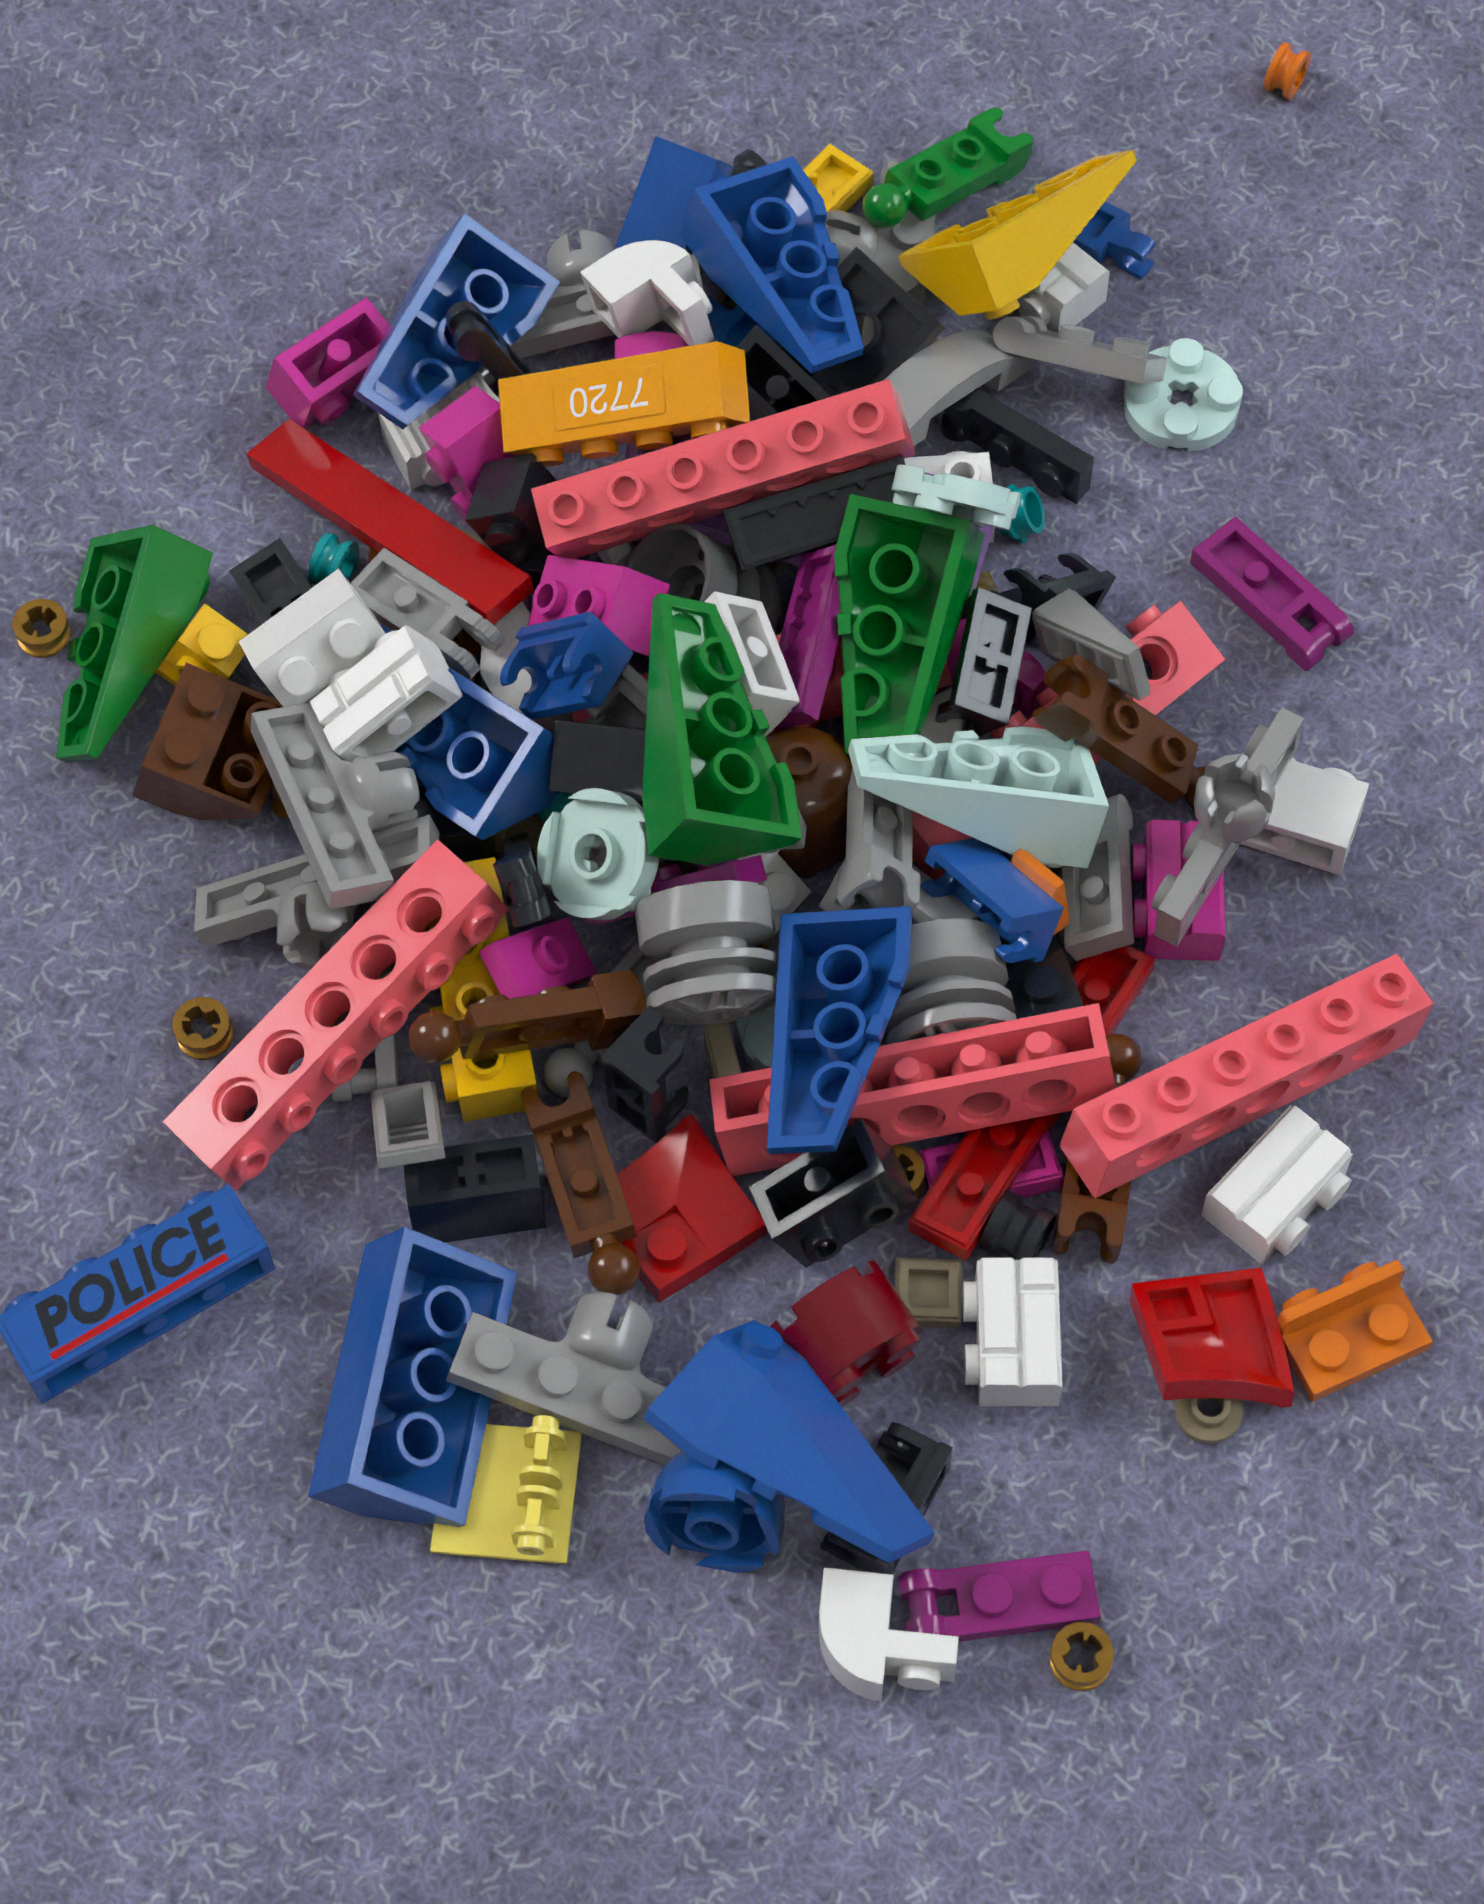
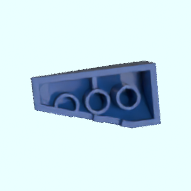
(772, 255)
(418, 354)
(482, 762)
(831, 1010)
(774, 1419)

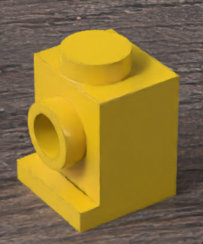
(206, 643)

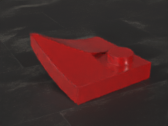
(685, 1210)
(1214, 1337)

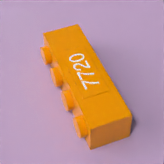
(624, 402)

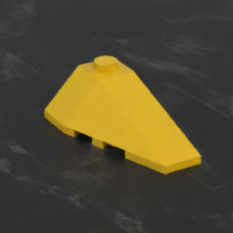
(1019, 242)

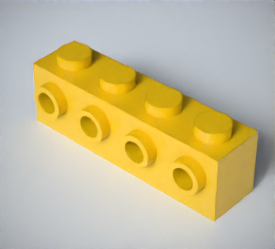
(488, 1083)

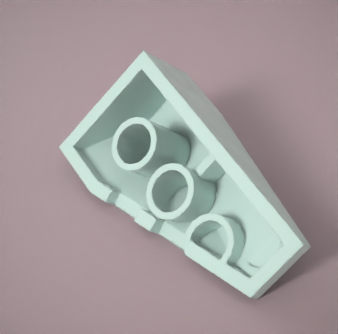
(1003, 791)

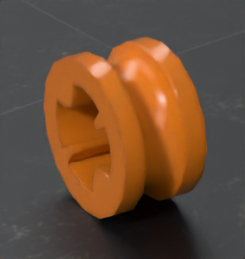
(1287, 70)

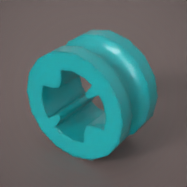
(330, 556)

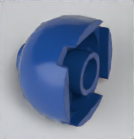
(713, 1515)

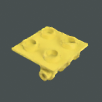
(519, 1496)

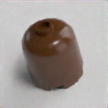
(821, 787)

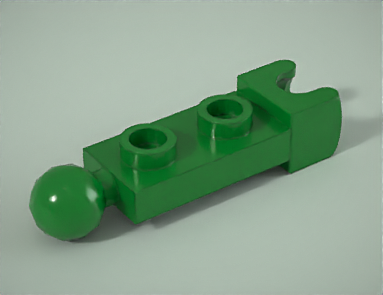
(948, 172)

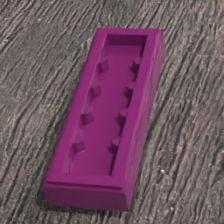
(811, 634)

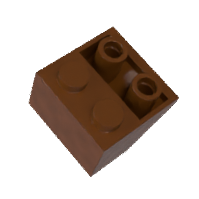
(204, 751)

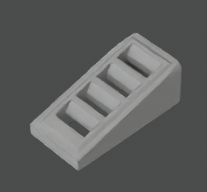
(1074, 627)
(407, 1124)

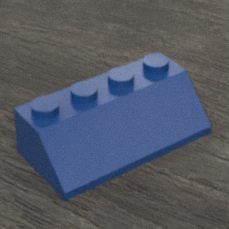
(394, 1428)

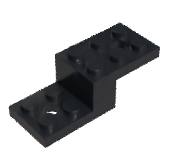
(901, 330)

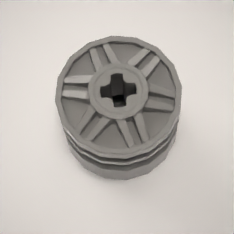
(709, 951)
(951, 981)

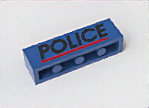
(134, 1292)

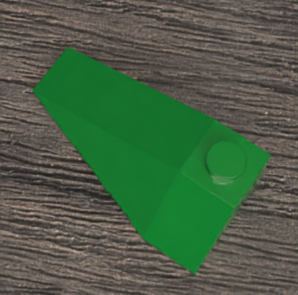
(137, 602)
(900, 606)
(706, 760)

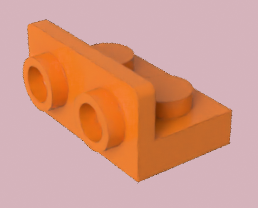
(1351, 1329)

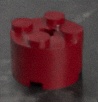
(852, 1330)

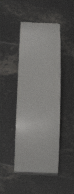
(949, 372)

